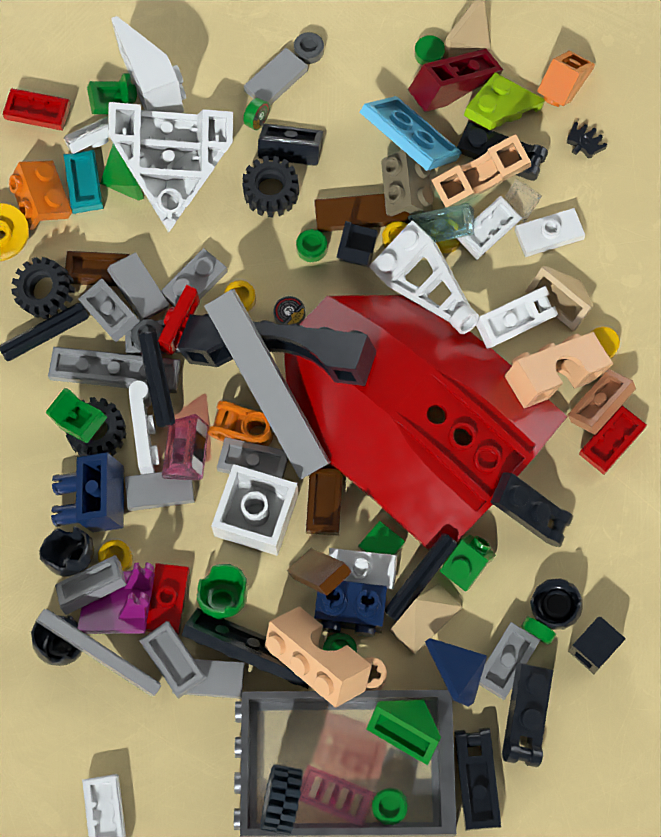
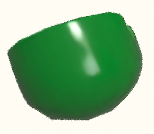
(222, 591)

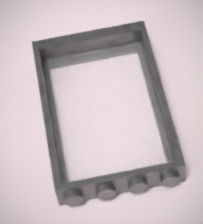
(308, 730)

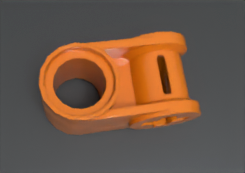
(237, 422)

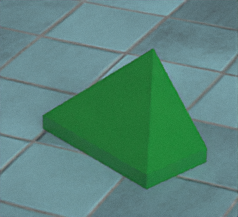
(119, 177)
(407, 727)

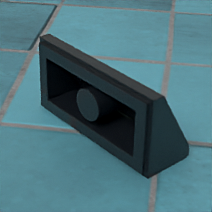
(290, 143)

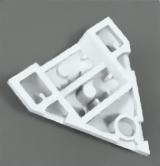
(169, 152)

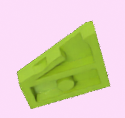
(501, 102)

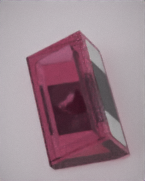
(186, 449)

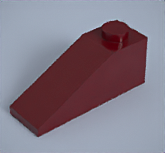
(452, 78)

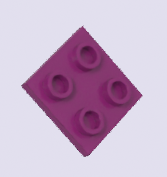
(122, 610)

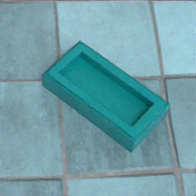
(83, 181)

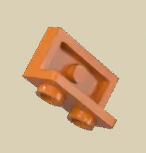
(39, 192)

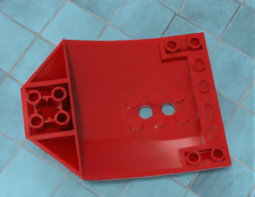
(382, 429)

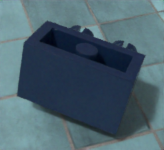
(98, 494)
(352, 607)

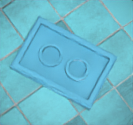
(410, 132)

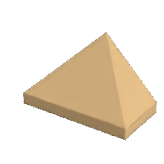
(470, 32)
(565, 294)
(425, 618)

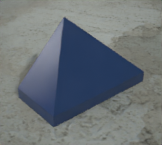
(459, 669)

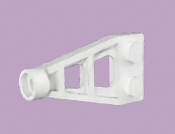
(402, 257)

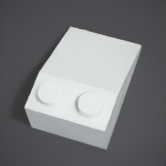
(150, 70)

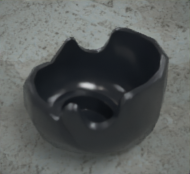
(67, 551)
(556, 604)
(51, 647)

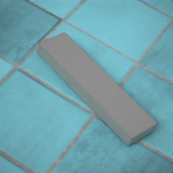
(105, 368)
(98, 652)

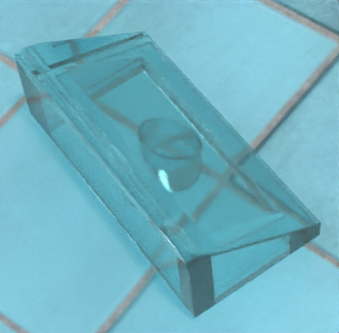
(447, 222)

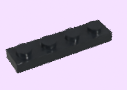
(237, 643)

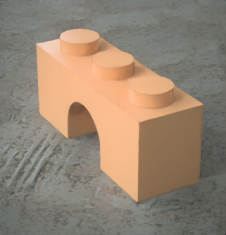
(482, 174)
(577, 357)
(332, 674)

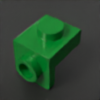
(103, 92)
(75, 416)
(468, 561)

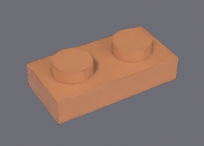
(601, 401)

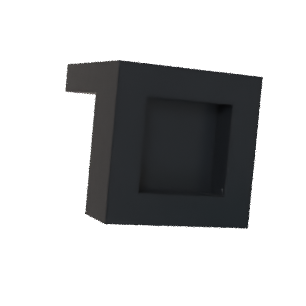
(357, 244)
(596, 644)

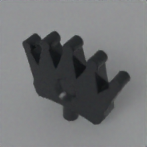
(585, 141)

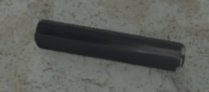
(43, 331)
(156, 379)
(421, 576)

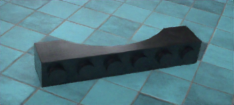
(342, 355)

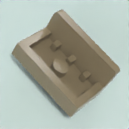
(405, 185)

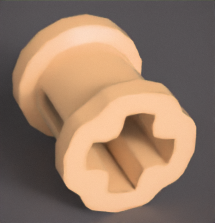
(381, 673)

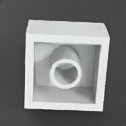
(255, 509)

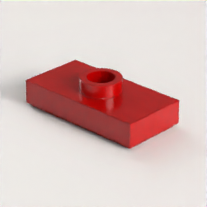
(36, 109)
(177, 318)
(612, 440)
(168, 596)

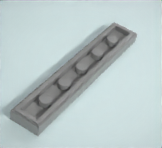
(267, 384)

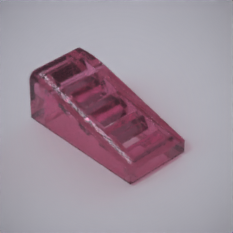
(344, 813)

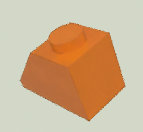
(564, 78)

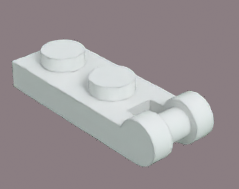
(515, 317)
(143, 426)

